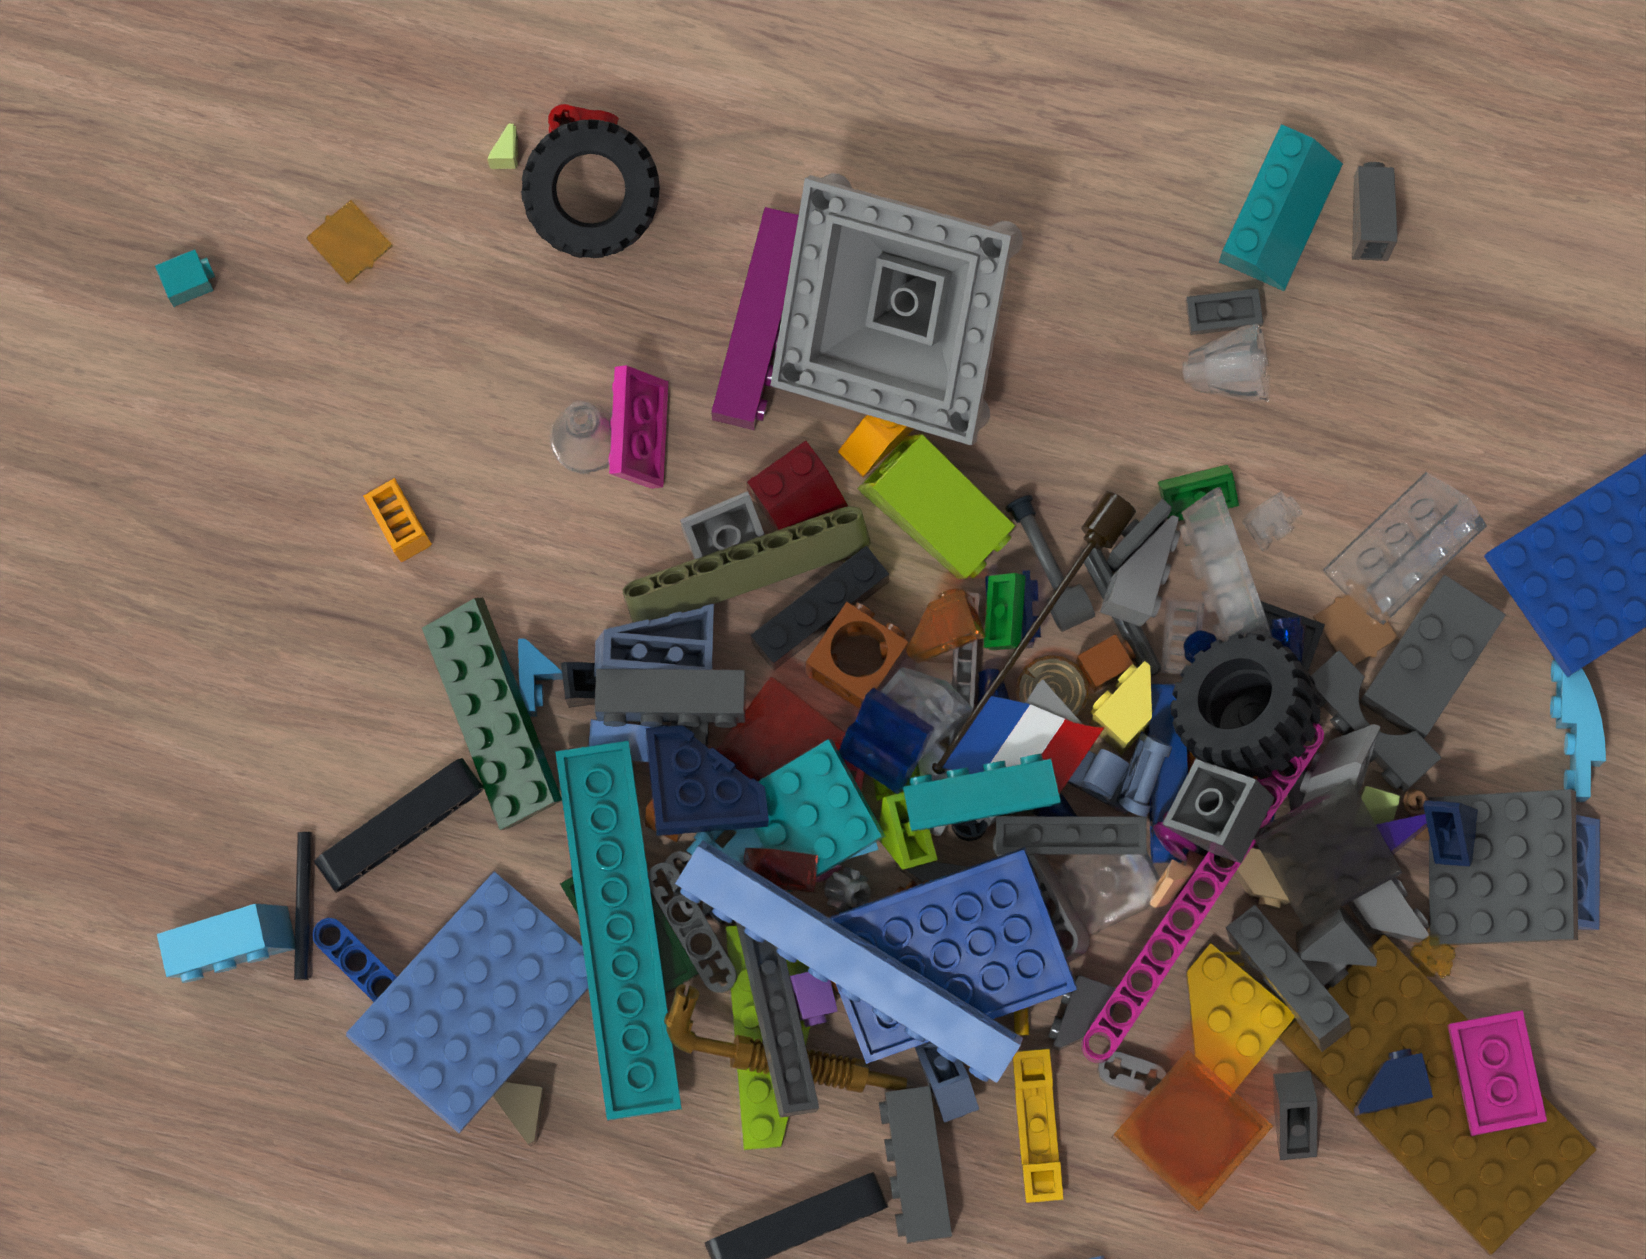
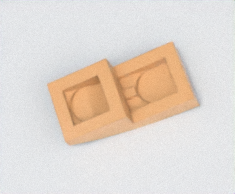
(1174, 880)

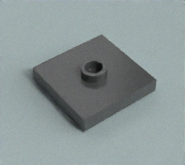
(1137, 534)

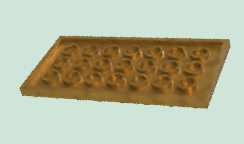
(1480, 1180)

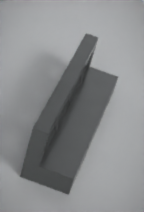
(1071, 835)

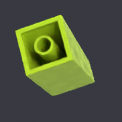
(937, 506)

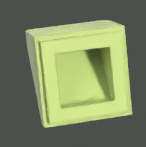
(505, 152)
(1380, 804)

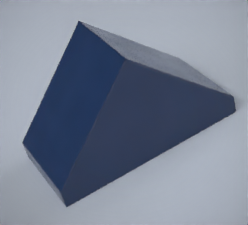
(1451, 832)

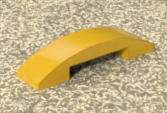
(1037, 1126)

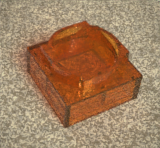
(1192, 1131)

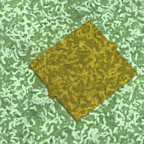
(349, 242)

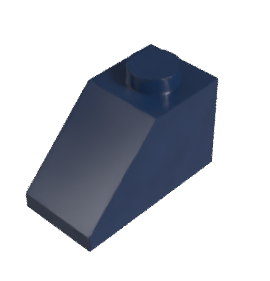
(1396, 1084)

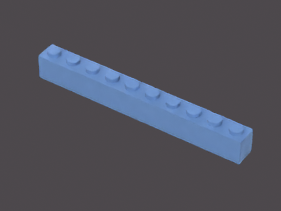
(848, 961)

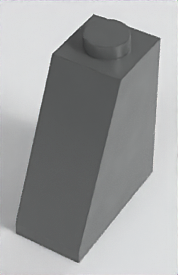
(1374, 212)

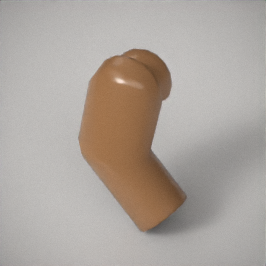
(1413, 804)

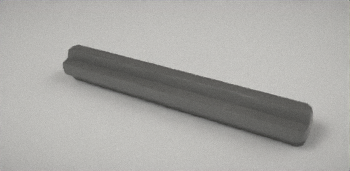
(1133, 634)

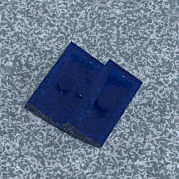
(885, 740)

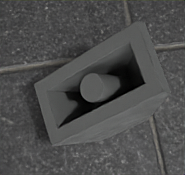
(1295, 1115)

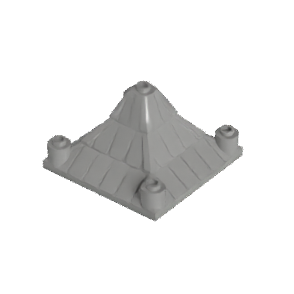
(892, 309)

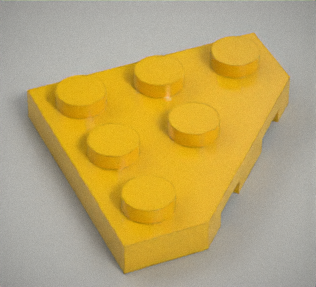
(1231, 1016)

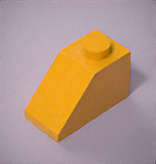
(872, 443)

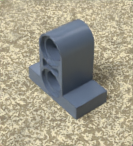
(1101, 777)

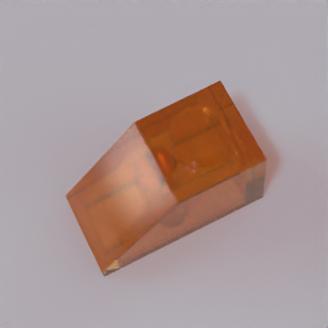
(945, 626)

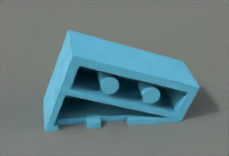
(226, 940)

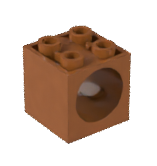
(856, 621)

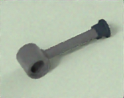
(1074, 604)

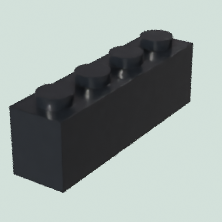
(818, 607)

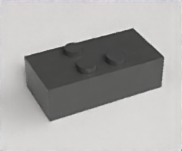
(1432, 657)

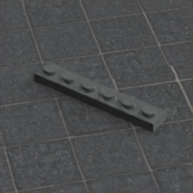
(779, 1027)

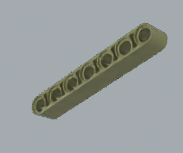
(748, 565)

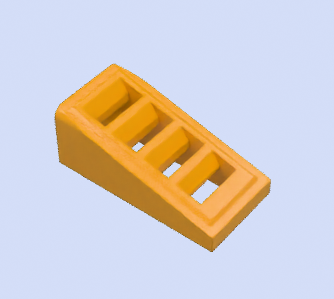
(407, 540)

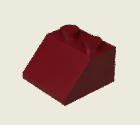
(795, 488)

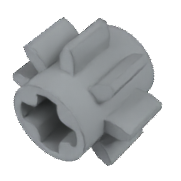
(847, 890)

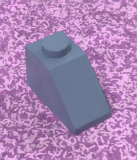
(947, 1082)

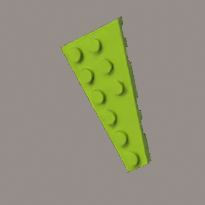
(759, 1111)

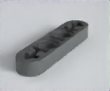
(687, 930)

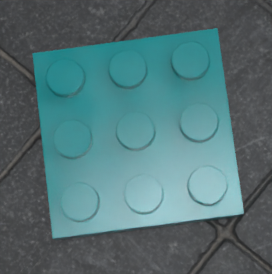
(818, 809)

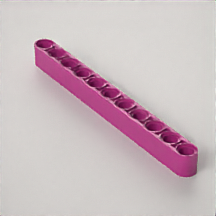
(1178, 939)

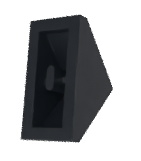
(579, 683)

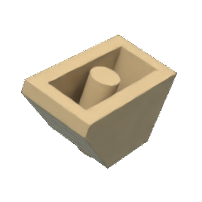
(1259, 880)

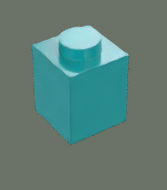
(185, 277)

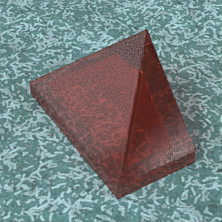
(783, 868)

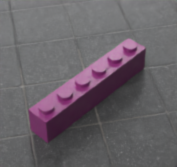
(757, 324)

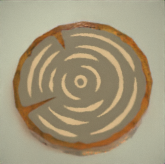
(1062, 677)

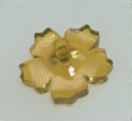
(1433, 957)

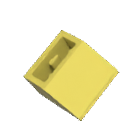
(1126, 710)

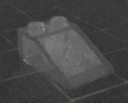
(1105, 889)

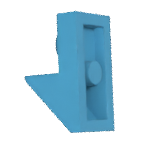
(532, 668)

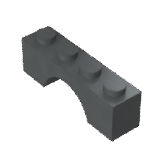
(1400, 756)
(1294, 982)

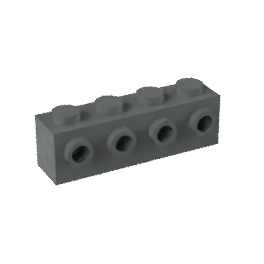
(670, 696)
(917, 1165)

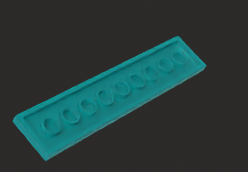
(618, 930)

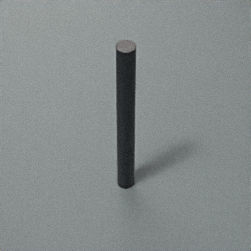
(303, 905)

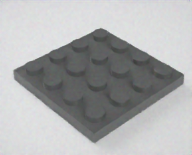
(1519, 874)

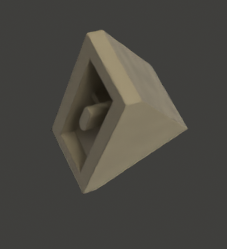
(523, 1108)

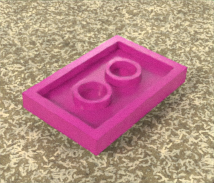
(638, 427)
(1497, 1073)

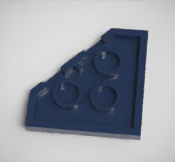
(699, 787)

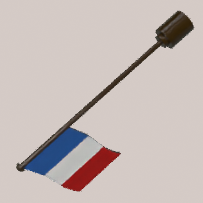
(1013, 729)

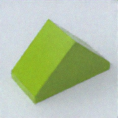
(905, 846)

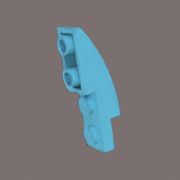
(1578, 710)

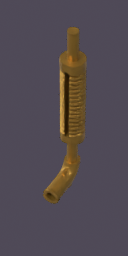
(750, 1054)

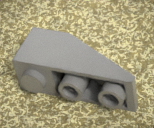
(1135, 586)

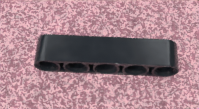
(399, 825)
(801, 1221)

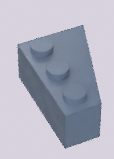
(660, 643)

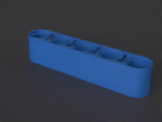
(1173, 770)
(344, 949)

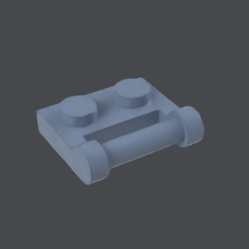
(1142, 774)

